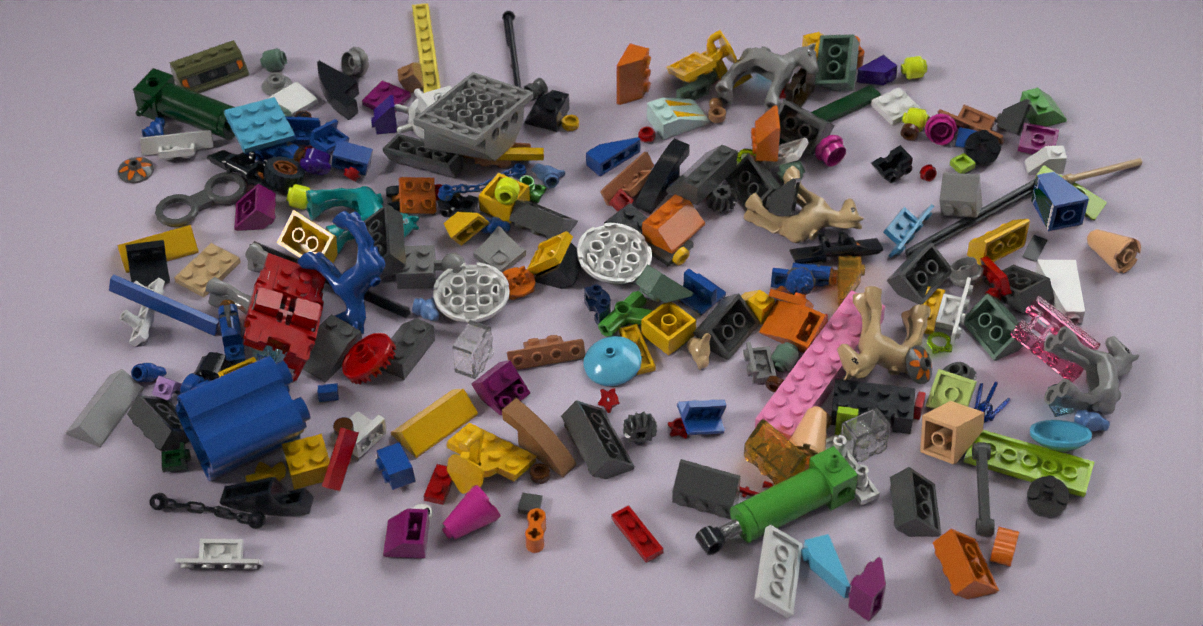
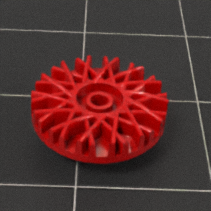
(367, 358)

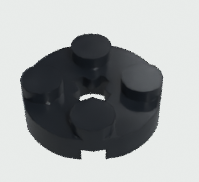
(987, 140)
(1047, 485)

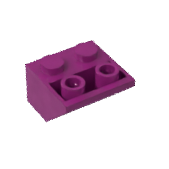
(500, 386)
(407, 534)
(868, 590)

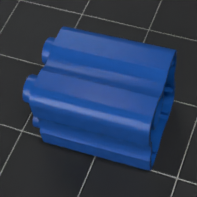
(241, 416)

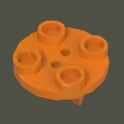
(520, 282)

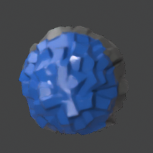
(800, 281)

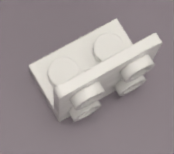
(369, 432)

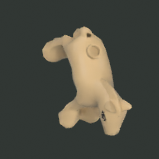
(812, 217)
(875, 347)

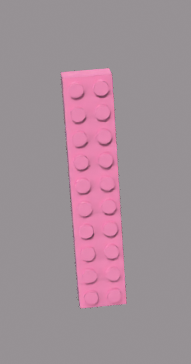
(816, 371)

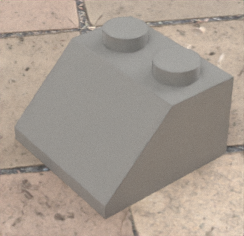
(960, 195)

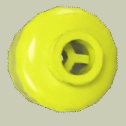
(914, 67)
(917, 117)
(507, 191)
(297, 196)

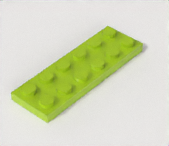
(1033, 461)

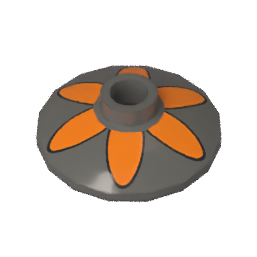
(135, 170)
(919, 365)

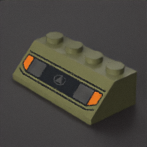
(210, 68)

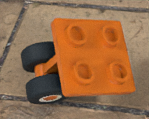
(413, 195)

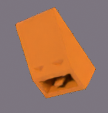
(793, 324)

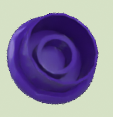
(316, 162)

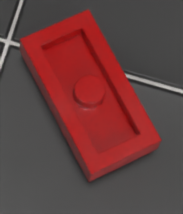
(438, 485)

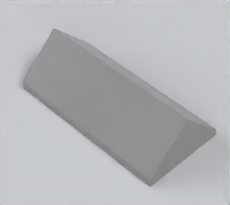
(106, 409)

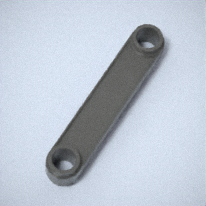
(981, 453)

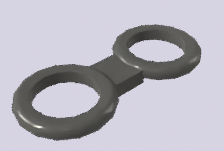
(201, 200)

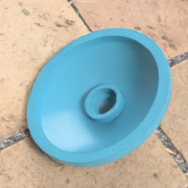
(614, 367)
(1060, 435)

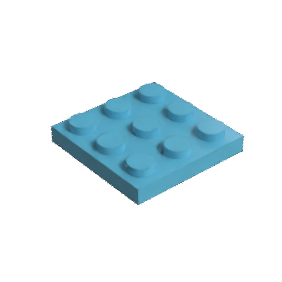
(259, 125)

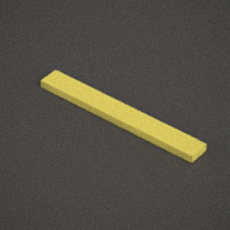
(426, 47)

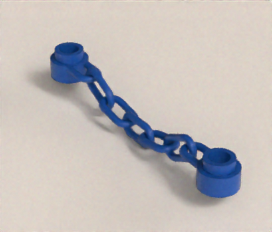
(446, 191)

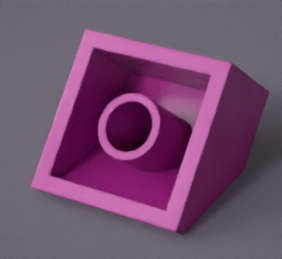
(255, 209)

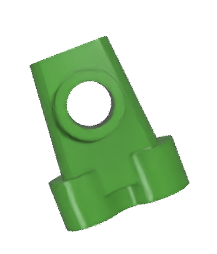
(536, 191)

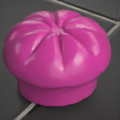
(940, 129)
(830, 150)

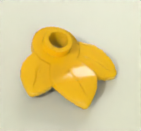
(264, 471)

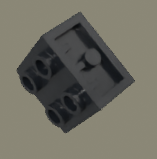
(147, 262)

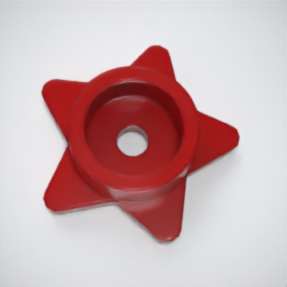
(613, 399)
(674, 428)

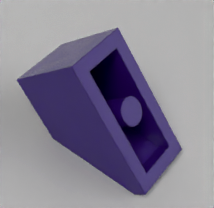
(877, 71)
(385, 117)

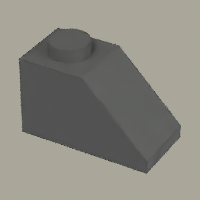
(1014, 117)

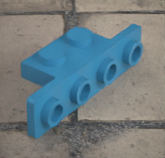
(903, 227)

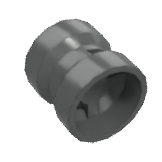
(538, 88)

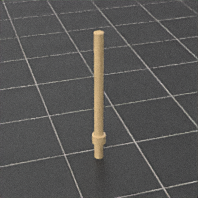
(1101, 171)

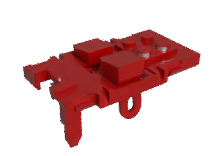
(295, 287)

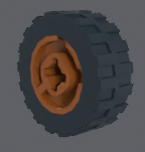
(283, 172)

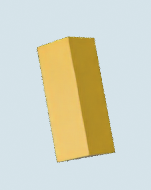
(177, 242)
(435, 422)

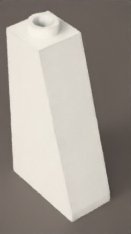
(1065, 287)

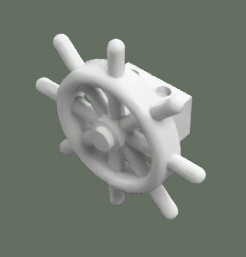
(419, 105)

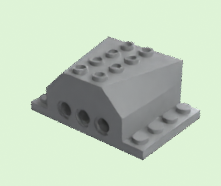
(475, 118)

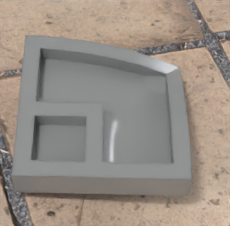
(499, 251)

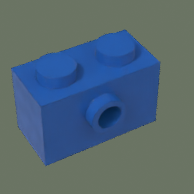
(348, 152)
(395, 466)

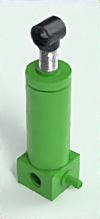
(825, 482)

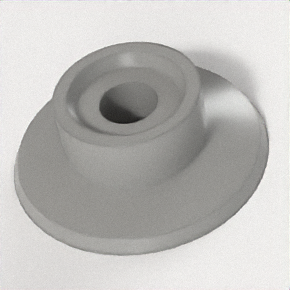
(274, 83)

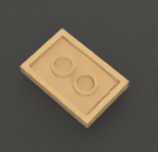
(208, 264)

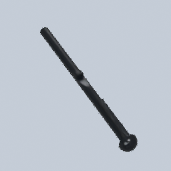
(508, 17)

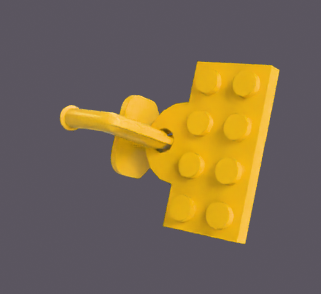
(703, 63)
(483, 457)

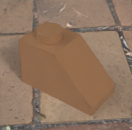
(411, 77)

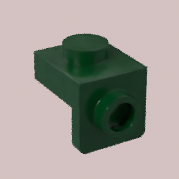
(175, 459)

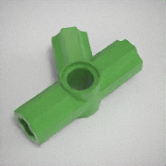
(624, 313)

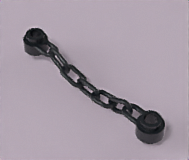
(163, 501)

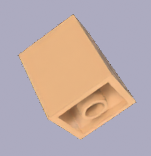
(950, 431)

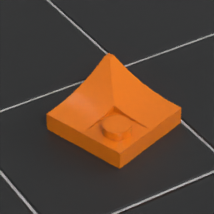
(783, 294)

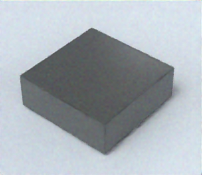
(529, 502)

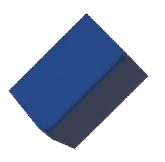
(963, 134)
(328, 392)

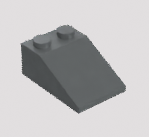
(1024, 287)
(330, 348)

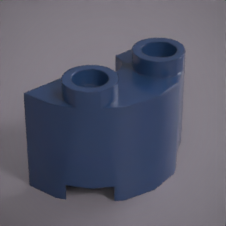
(597, 301)

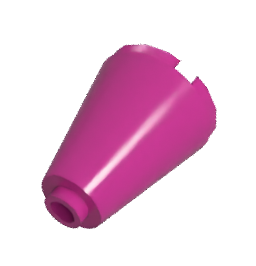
(470, 514)

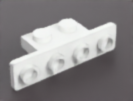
(176, 145)
(951, 311)
(220, 552)

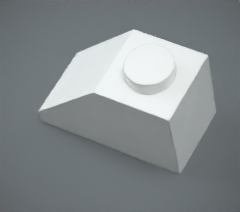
(1050, 156)

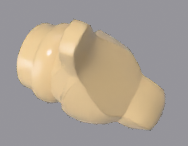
(700, 350)

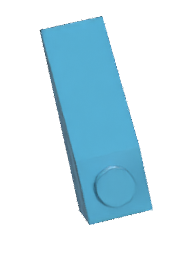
(825, 563)

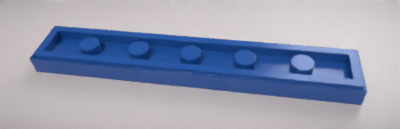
(163, 305)

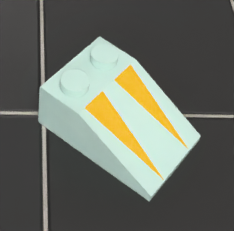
(675, 116)

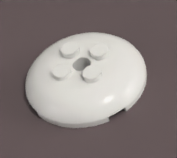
(617, 241)
(471, 294)

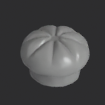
(355, 62)
(966, 268)

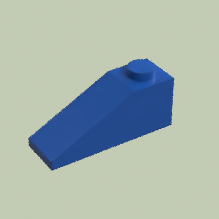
(610, 155)

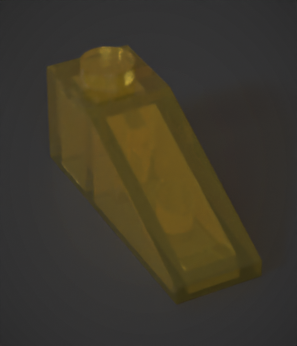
(849, 275)

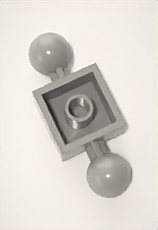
(422, 267)

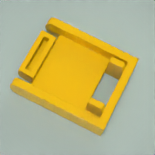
(550, 253)

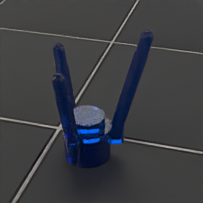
(986, 406)

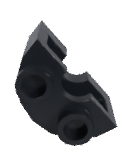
(894, 165)
(458, 204)
(211, 365)

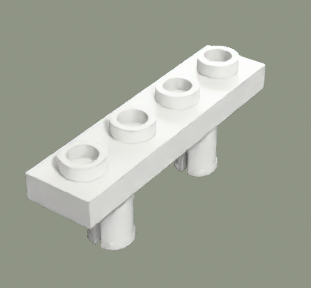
(145, 317)
(865, 489)

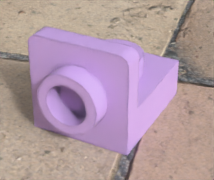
(165, 387)

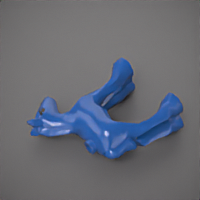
(356, 280)

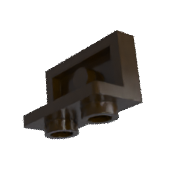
(799, 90)

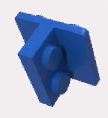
(704, 292)
(702, 416)

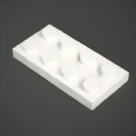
(778, 571)

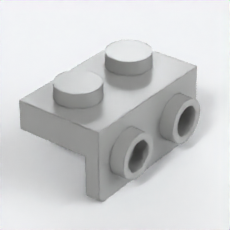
(760, 364)

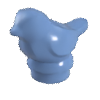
(548, 174)
(426, 309)
(1091, 420)

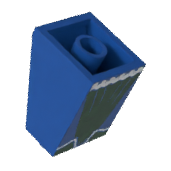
(1058, 202)

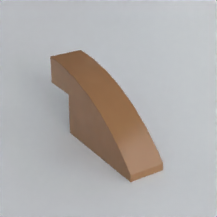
(538, 438)

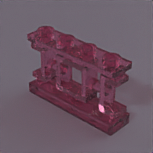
(1054, 320)

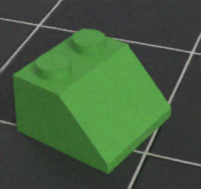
(1043, 108)

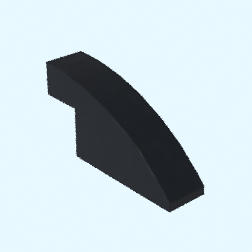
(338, 90)
(662, 175)
(267, 497)

